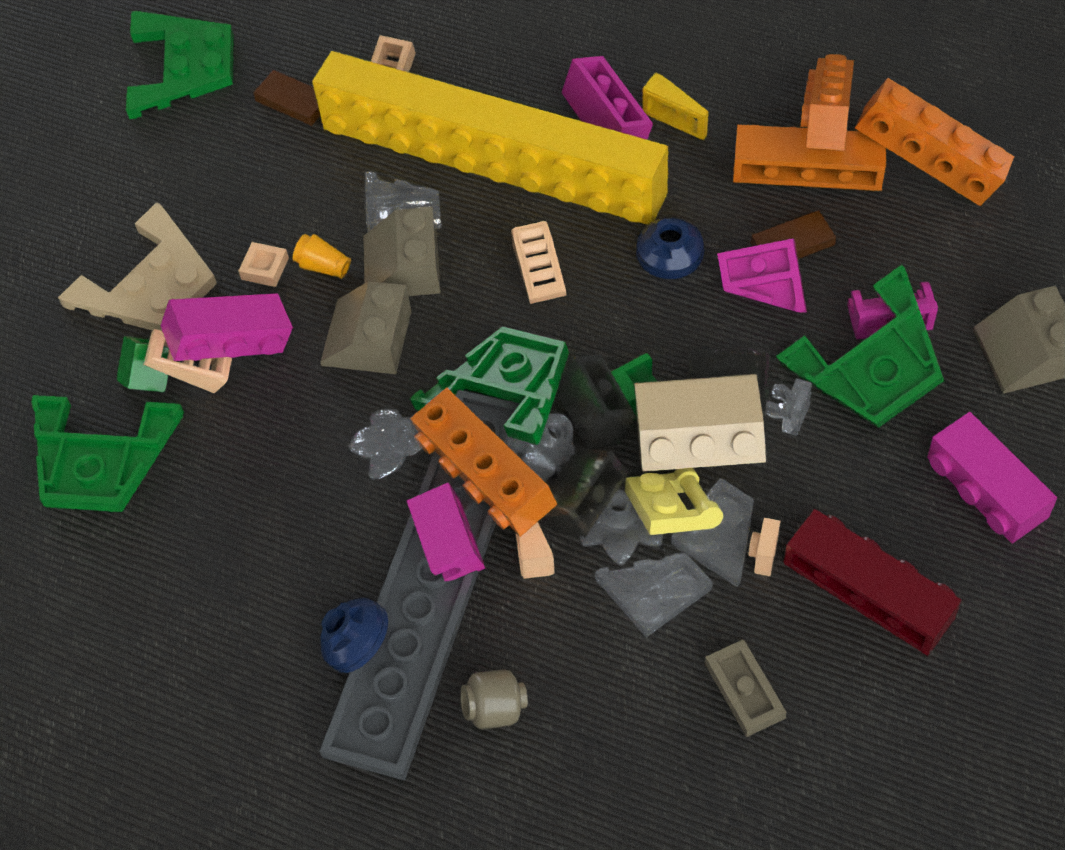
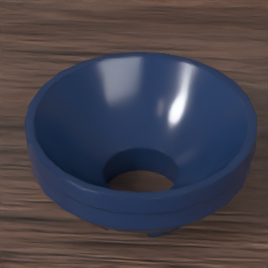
(670, 259)
(353, 634)

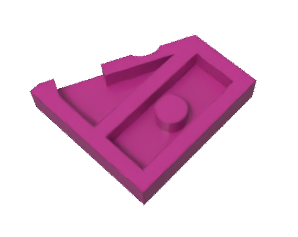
(765, 274)

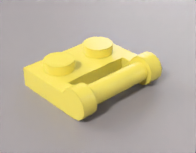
(661, 508)

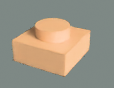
(263, 264)
(764, 546)

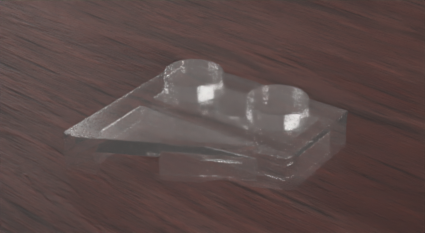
(386, 197)
(655, 590)

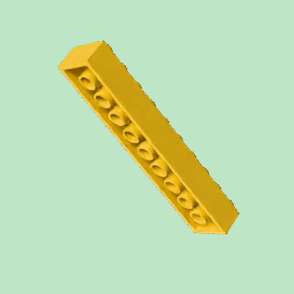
(493, 137)

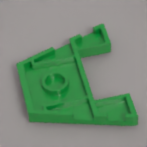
(195, 59)
(512, 368)
(885, 369)
(94, 468)

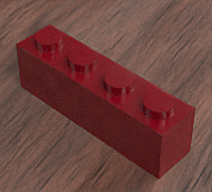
(872, 581)

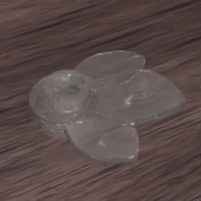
(385, 442)
(550, 452)
(620, 531)

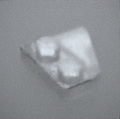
(724, 546)

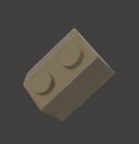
(404, 251)
(368, 328)
(1025, 340)

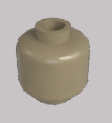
(493, 699)

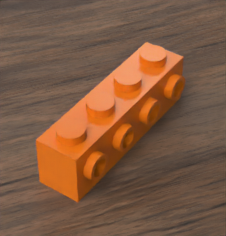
(828, 102)
(937, 139)
(781, 158)
(484, 462)

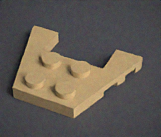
(166, 273)

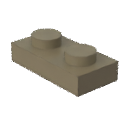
(745, 688)

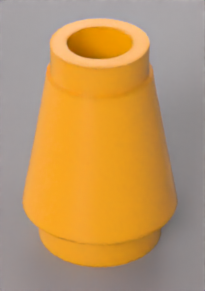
(319, 256)

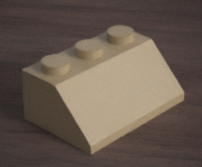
(699, 422)

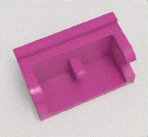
(873, 314)
(445, 533)

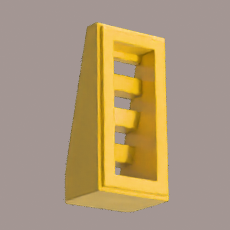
(674, 107)

